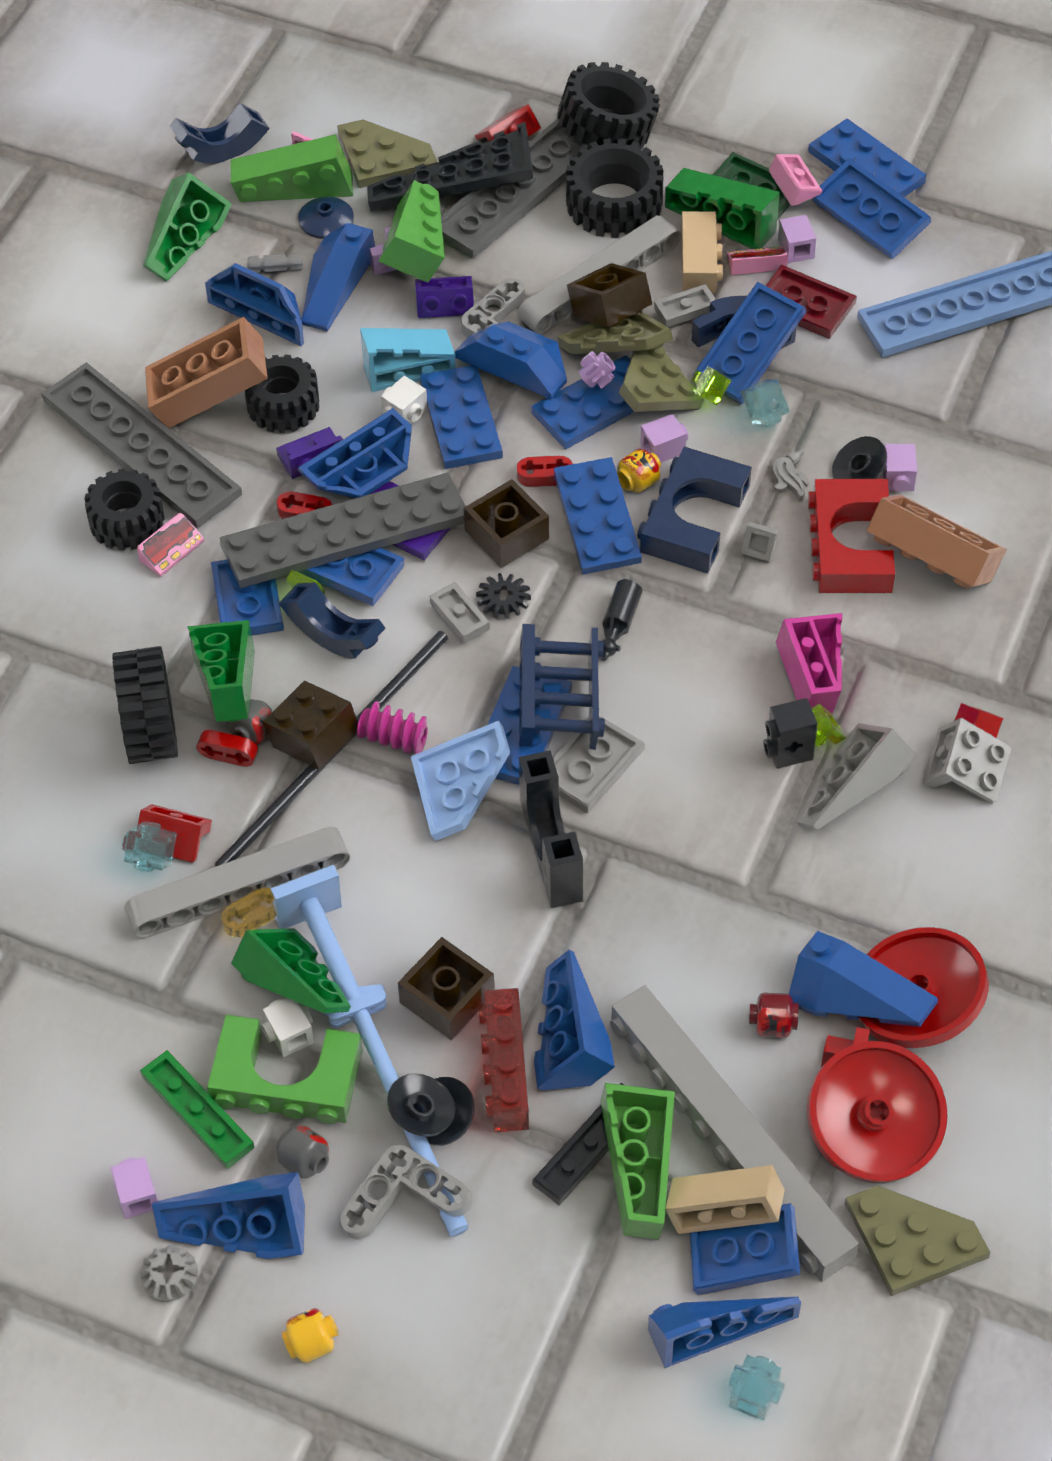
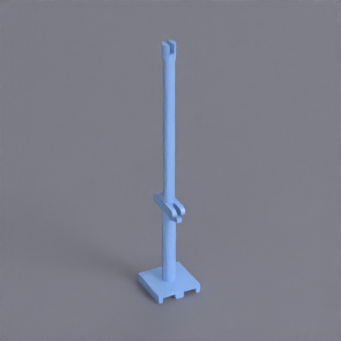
(308, 901)

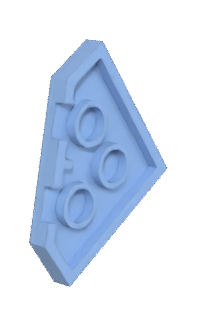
(457, 777)

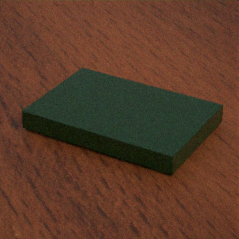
(747, 171)

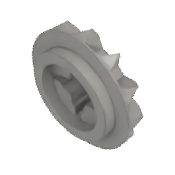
(179, 1283)

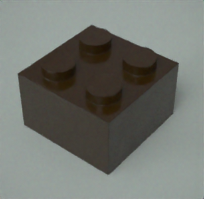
(609, 295)
(506, 523)
(311, 724)
(445, 988)

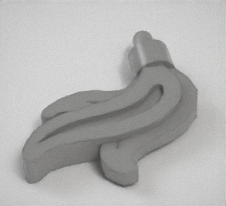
(788, 476)

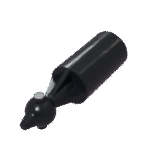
(620, 614)

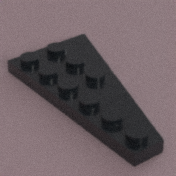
(464, 170)

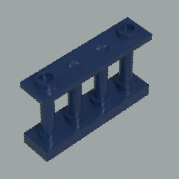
(532, 697)

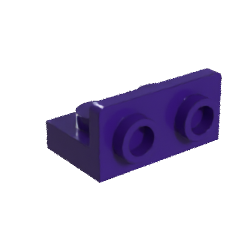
(444, 296)
(304, 449)

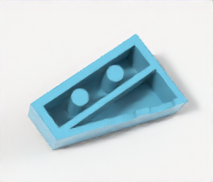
(404, 352)

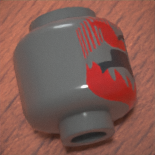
(253, 727)
(302, 1151)

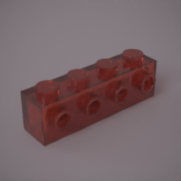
(506, 1060)

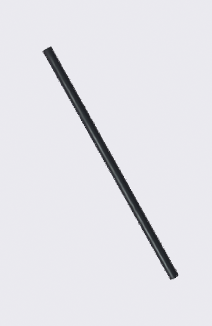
(310, 772)

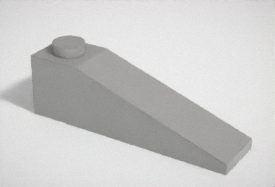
(865, 764)

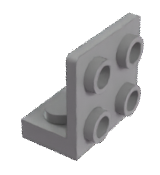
(969, 759)

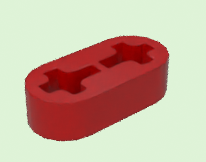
(542, 469)
(302, 503)
(227, 748)

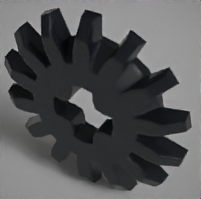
(506, 606)

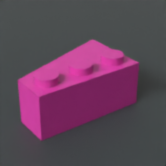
(812, 657)

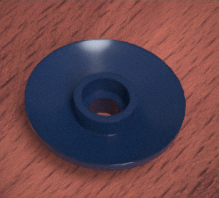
(324, 216)

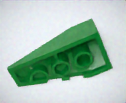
(183, 224)
(288, 966)

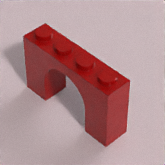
(838, 566)

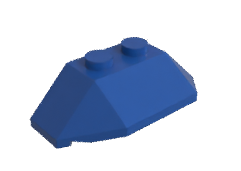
(258, 300)
(516, 357)
(363, 458)

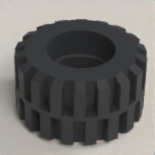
(288, 409)
(118, 492)

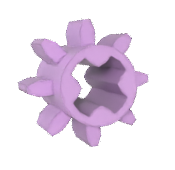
(597, 369)

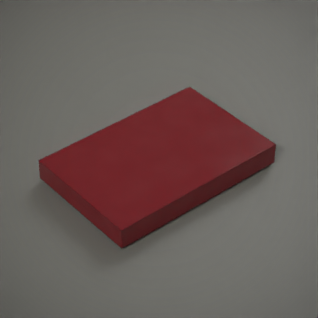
(823, 302)

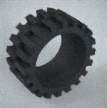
(608, 89)
(614, 165)
(144, 705)

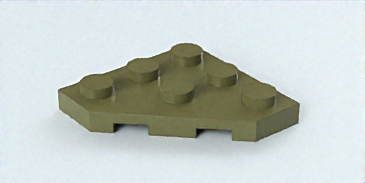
(381, 152)
(632, 334)
(657, 384)
(913, 1239)

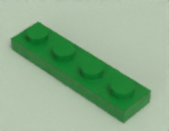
(197, 1109)

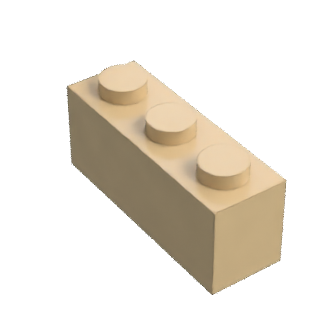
(701, 250)
(725, 1199)

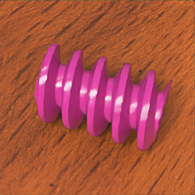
(393, 729)

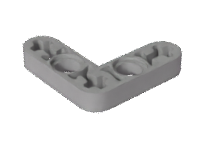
(480, 315)
(405, 1177)

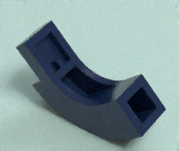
(223, 141)
(710, 326)
(326, 624)

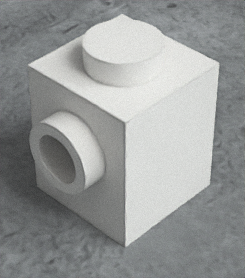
(406, 398)
(288, 1025)

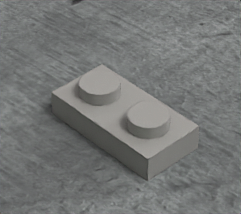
(684, 305)
(459, 612)

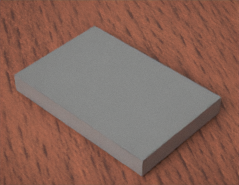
(590, 773)

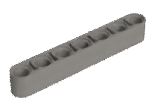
(635, 251)
(225, 884)

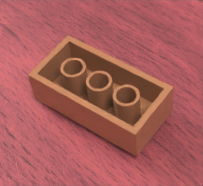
(205, 373)
(936, 541)

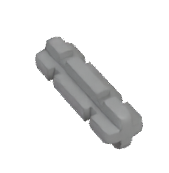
(275, 262)

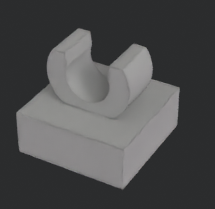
(759, 541)

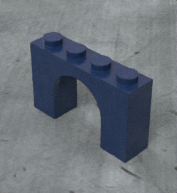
(691, 476)

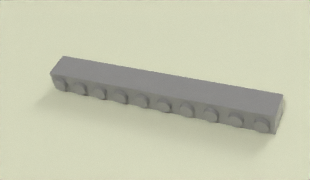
(728, 1125)

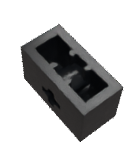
(790, 733)

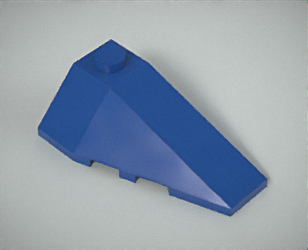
(335, 273)
(847, 982)
(573, 1036)
(246, 1216)
(703, 1326)

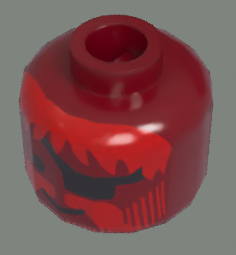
(774, 1015)

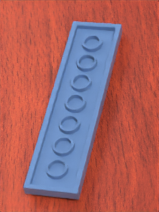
(959, 305)

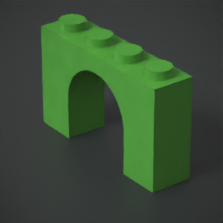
(320, 1096)

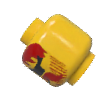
(638, 470)
(310, 1335)

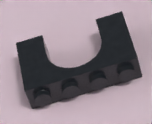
(555, 850)

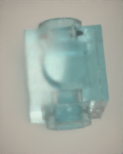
(765, 402)
(149, 847)
(755, 1386)

